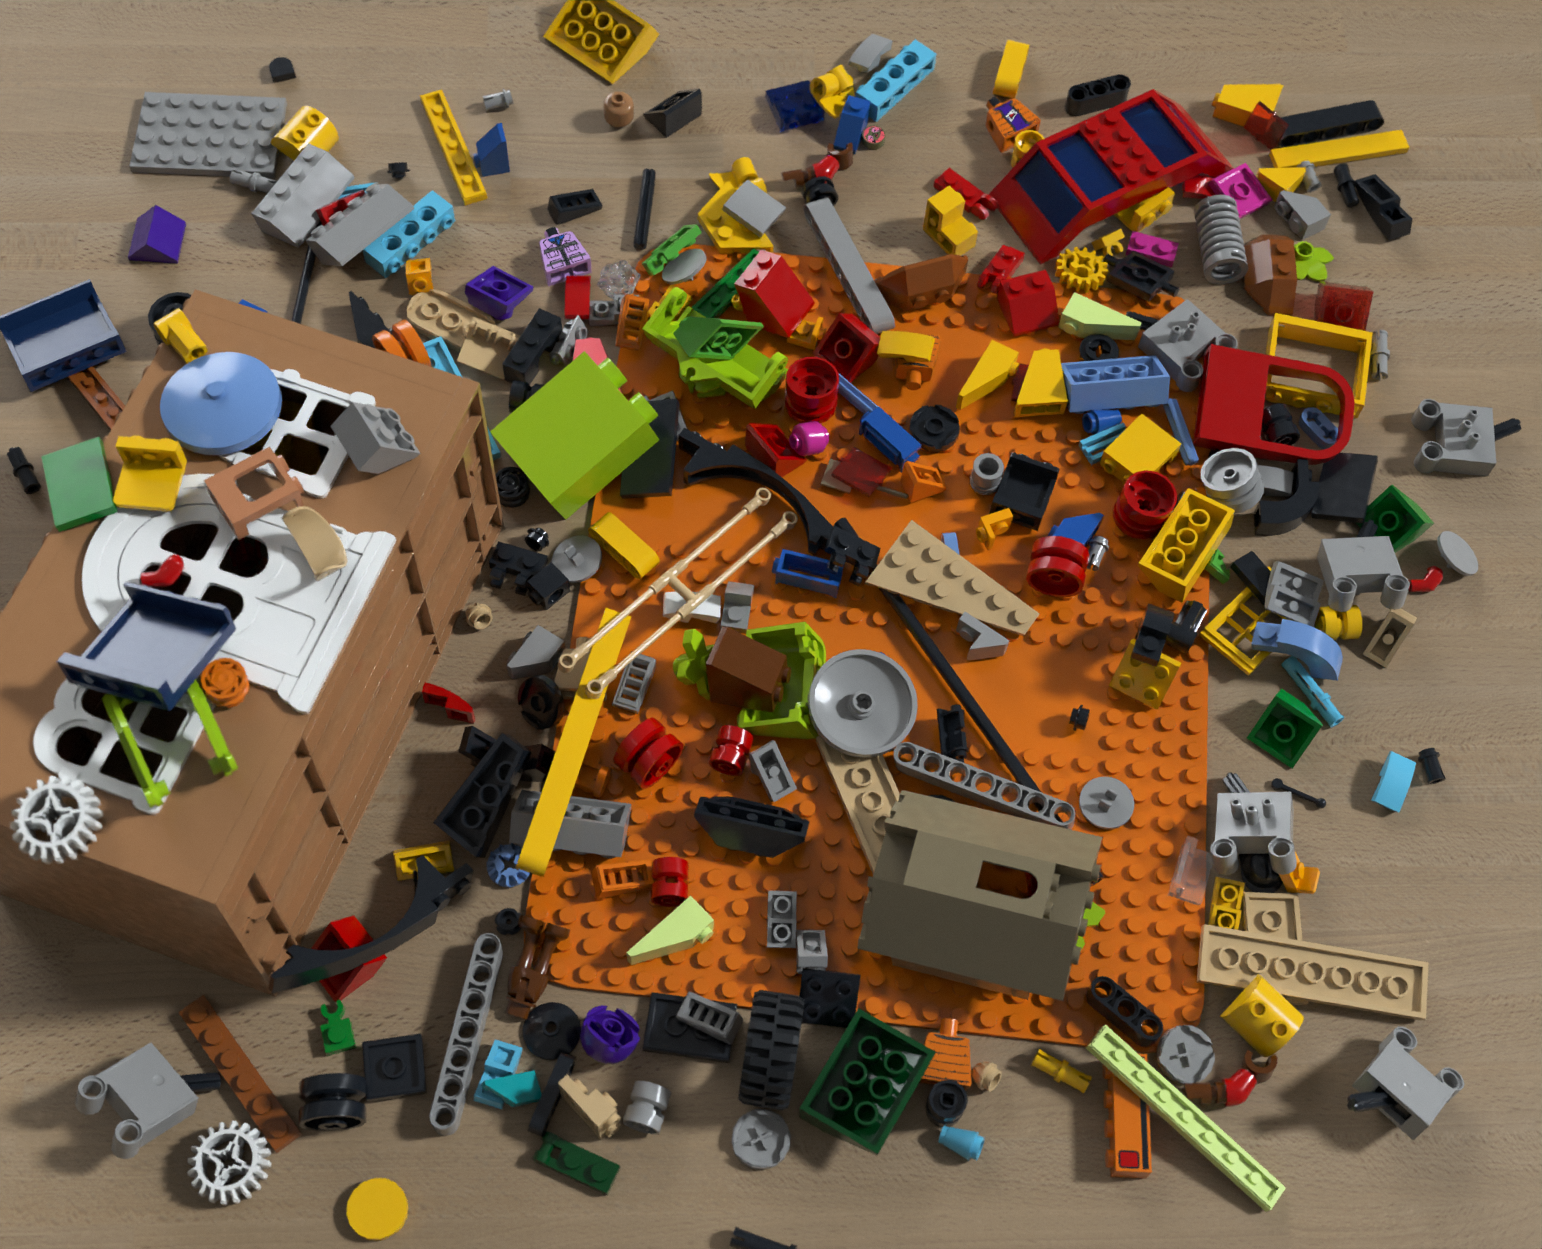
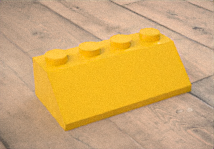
(1186, 544)

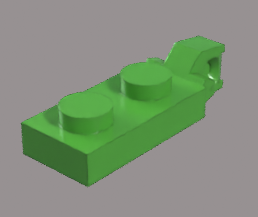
(669, 249)

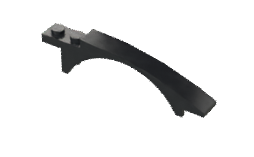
(714, 462)
(431, 895)

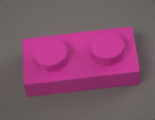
(1152, 247)

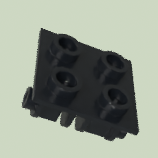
(829, 997)

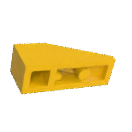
(989, 374)

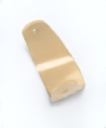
(316, 540)

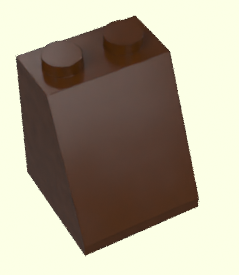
(746, 672)

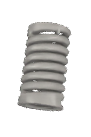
(1220, 239)

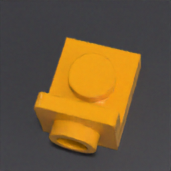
(419, 276)
(808, 334)
(992, 524)
(1301, 879)

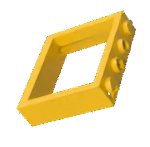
(1324, 335)

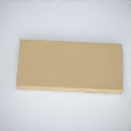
(1274, 916)

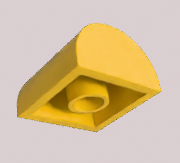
(305, 128)
(1263, 1017)

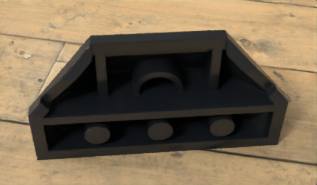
(750, 825)

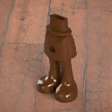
(525, 983)

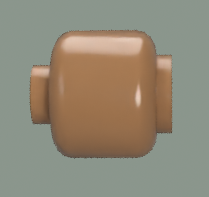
(618, 109)

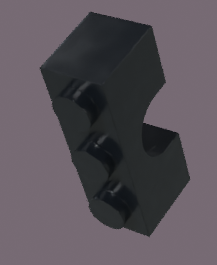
(525, 355)

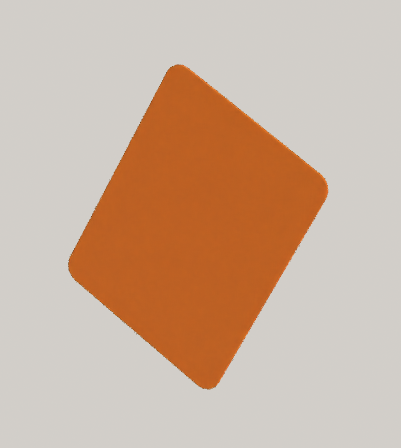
(1028, 694)

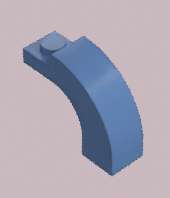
(1303, 642)

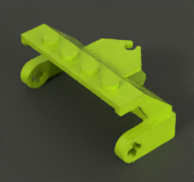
(746, 376)

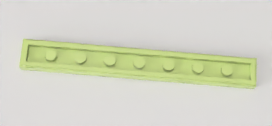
(1186, 1118)

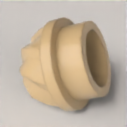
(479, 616)
(986, 1075)

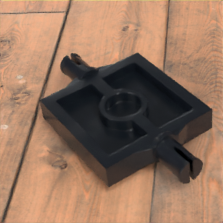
(1140, 276)

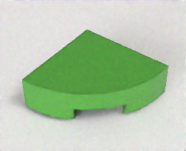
(1217, 567)

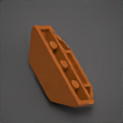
(1271, 273)
(923, 282)

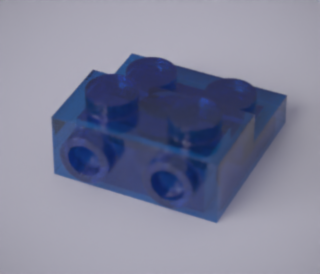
(794, 105)

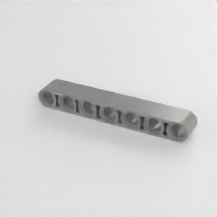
(849, 265)
(974, 777)
(466, 1046)

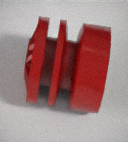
(811, 390)
(1144, 504)

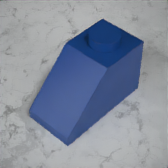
(852, 123)
(492, 152)
(1078, 528)

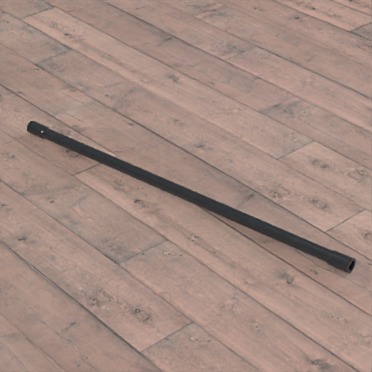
(958, 687)

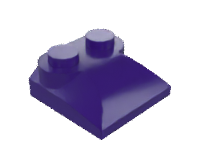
(497, 292)

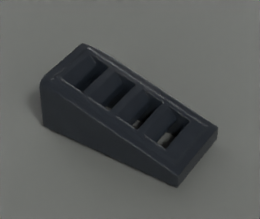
(559, 204)

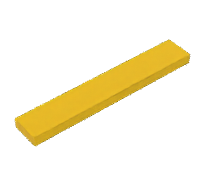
(453, 147)
(1341, 150)

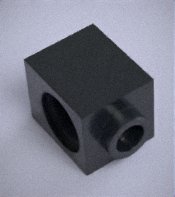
(548, 586)

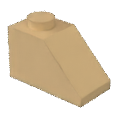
(1389, 636)

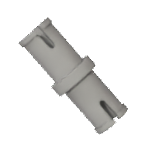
(252, 181)
(1379, 354)

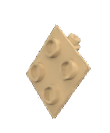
(487, 347)

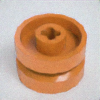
(402, 342)

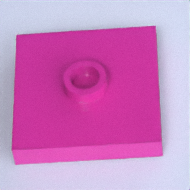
(1243, 187)

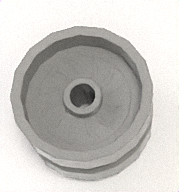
(1233, 479)

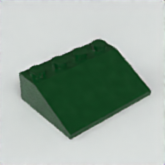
(866, 1083)

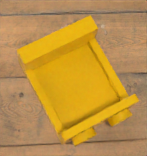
(1138, 449)

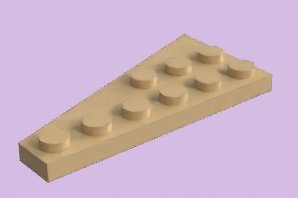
(940, 577)

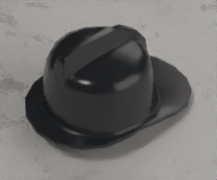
(1258, 874)

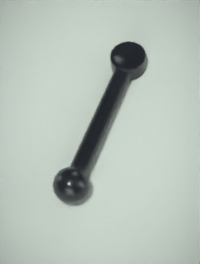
(1277, 784)

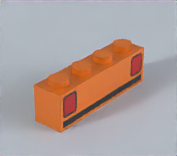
(1126, 1129)

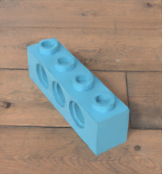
(897, 78)
(410, 234)

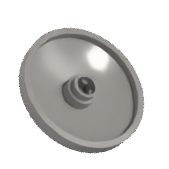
(862, 703)

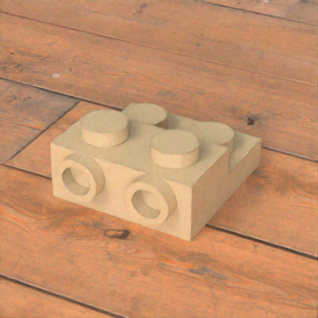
(594, 1109)

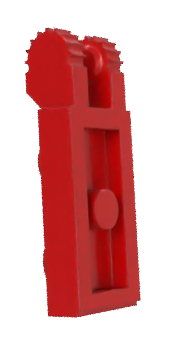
(973, 197)
(1001, 267)

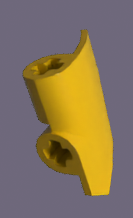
(833, 90)
(741, 171)

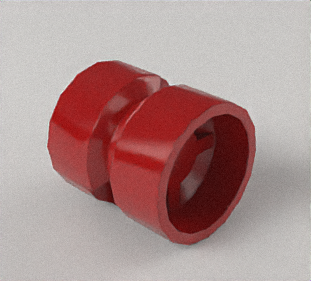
(732, 747)
(670, 880)

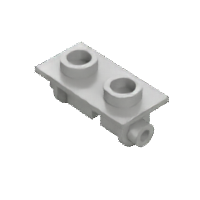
(564, 350)

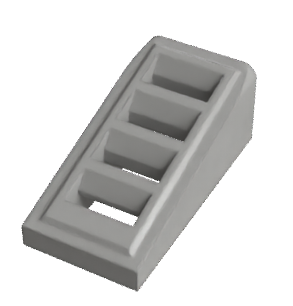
(648, 669)
(731, 1028)

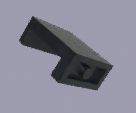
(1025, 490)

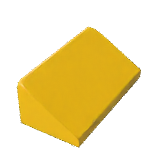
(438, 854)

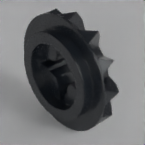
(1091, 343)

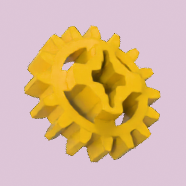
(1081, 269)

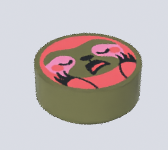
(873, 137)

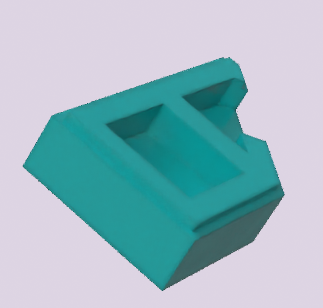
(515, 1088)

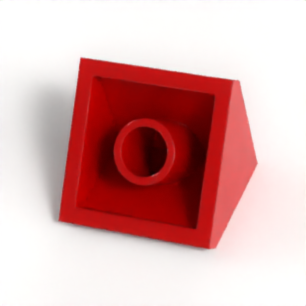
(772, 448)

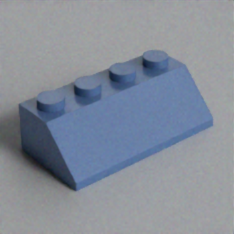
(1115, 383)

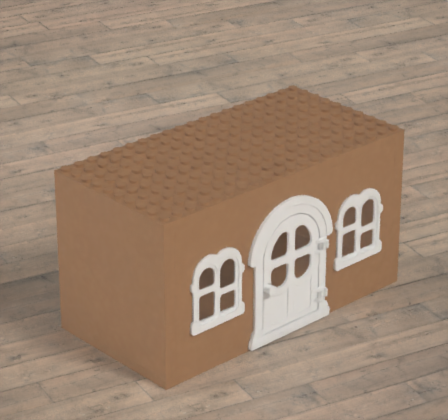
(331, 664)

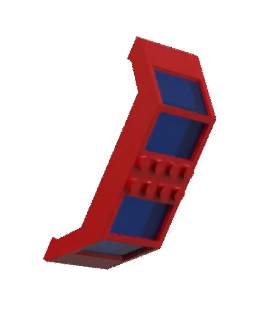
(1102, 170)

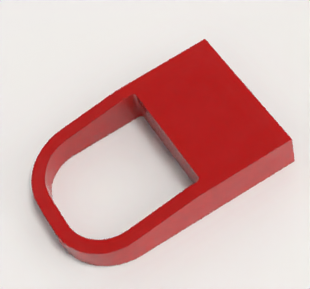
(1234, 401)

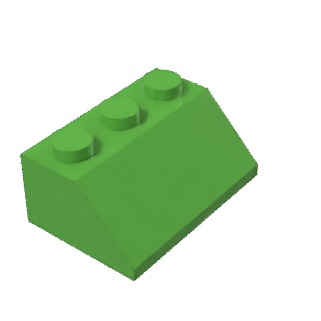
(714, 336)

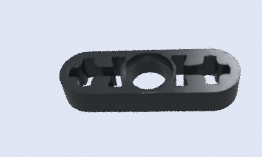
(551, 1094)

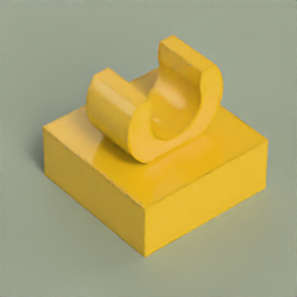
(1108, 241)

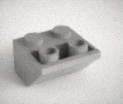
(374, 438)

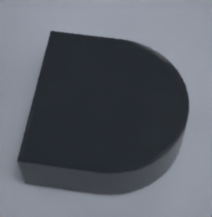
(281, 69)

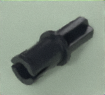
(1346, 185)
(23, 470)

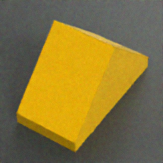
(1279, 179)

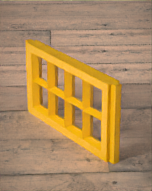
(1229, 649)

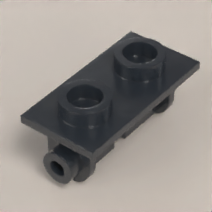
(952, 739)

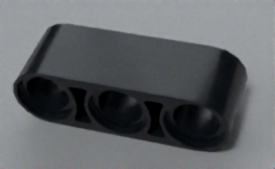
(1097, 95)
(1117, 998)

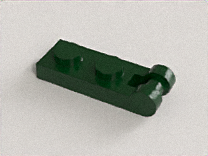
(577, 1163)

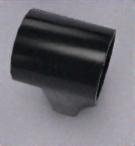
(1184, 629)

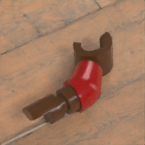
(826, 167)
(1235, 1089)

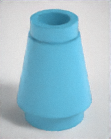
(963, 1142)

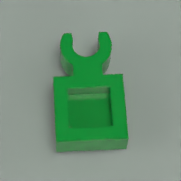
(338, 1032)

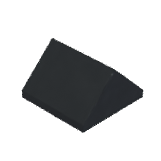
(676, 111)

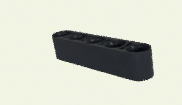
(1331, 123)

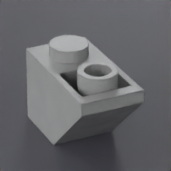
(1302, 213)
(537, 654)

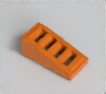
(637, 302)
(613, 889)

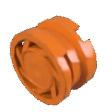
(225, 682)

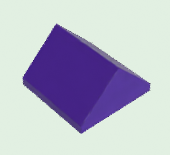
(157, 237)

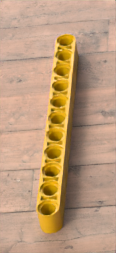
(570, 751)

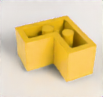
(947, 225)

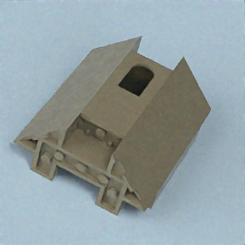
(938, 923)

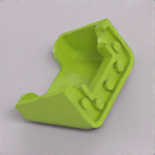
(805, 657)

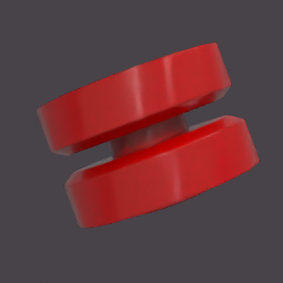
(1057, 566)
(648, 753)

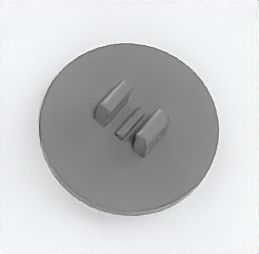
(684, 266)
(1457, 553)
(578, 558)
(1106, 802)

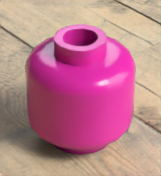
(809, 438)

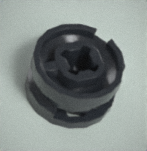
(817, 189)
(512, 487)

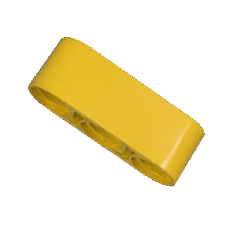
(1011, 69)
(624, 545)

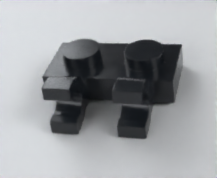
(853, 550)
(515, 561)

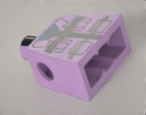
(563, 256)

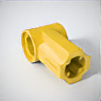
(178, 332)

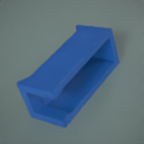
(889, 437)
(806, 564)

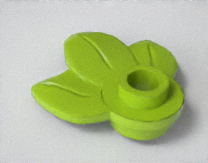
(1311, 261)

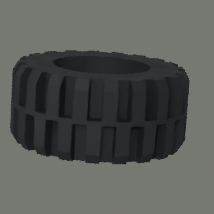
(771, 1050)

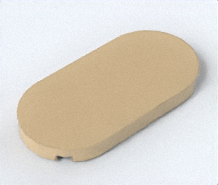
(443, 315)

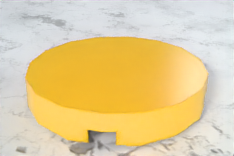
(377, 1209)

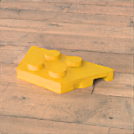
(725, 231)

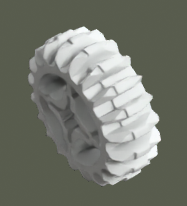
(50, 798)
(224, 1174)

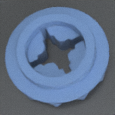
(495, 866)

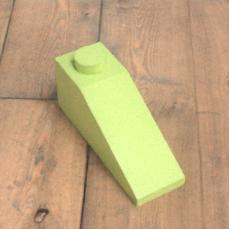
(1087, 317)
(677, 932)

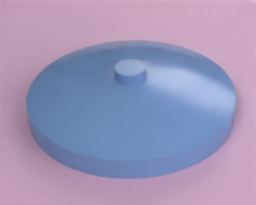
(221, 403)

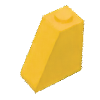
(1239, 100)
(1043, 386)

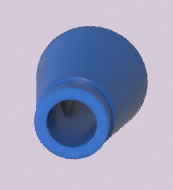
(1099, 420)

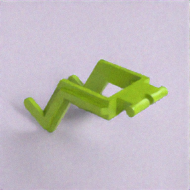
(153, 791)

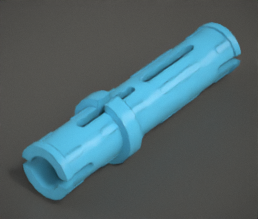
(1331, 715)

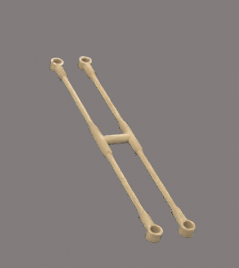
(671, 579)

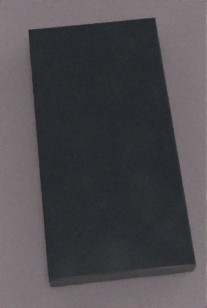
(654, 470)

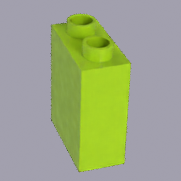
(578, 433)

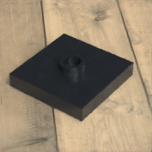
(394, 1067)

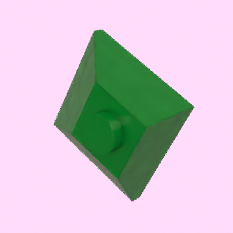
(1397, 518)
(1285, 728)

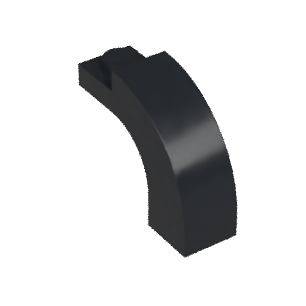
(1284, 516)
(1152, 634)
(477, 743)

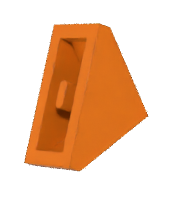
(921, 481)

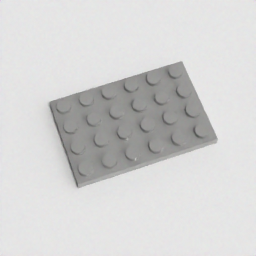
(207, 134)

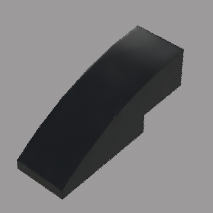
(1384, 207)

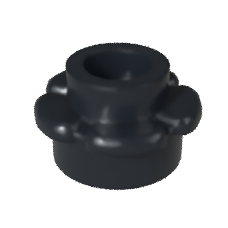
(398, 169)
(537, 539)
(1079, 718)
(503, 916)

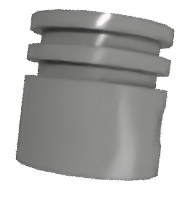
(986, 474)

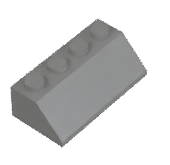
(307, 184)
(358, 224)
(586, 827)

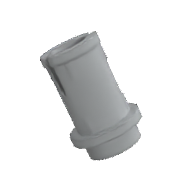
(498, 100)
(1310, 178)
(1098, 547)

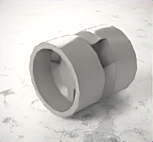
(646, 1109)

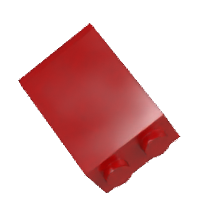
(773, 294)

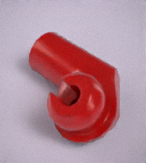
(166, 574)
(1429, 582)

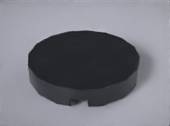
(935, 427)
(541, 702)

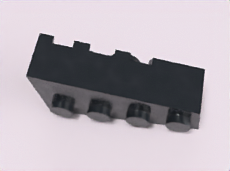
(484, 796)

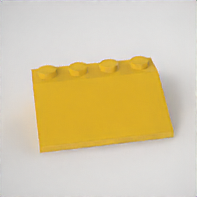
(601, 36)

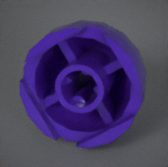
(609, 1035)

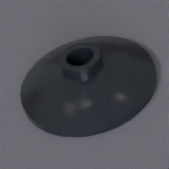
(546, 1044)

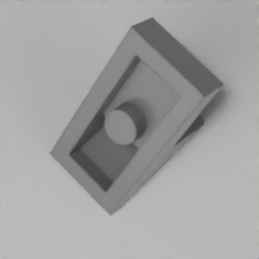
(737, 606)
(986, 640)
(772, 771)
(811, 950)

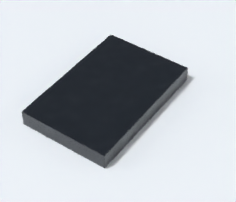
(1345, 487)
(673, 1037)

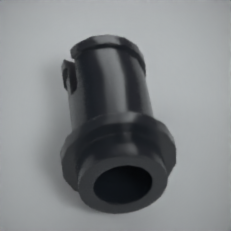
(1431, 765)

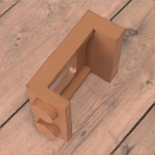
(233, 504)

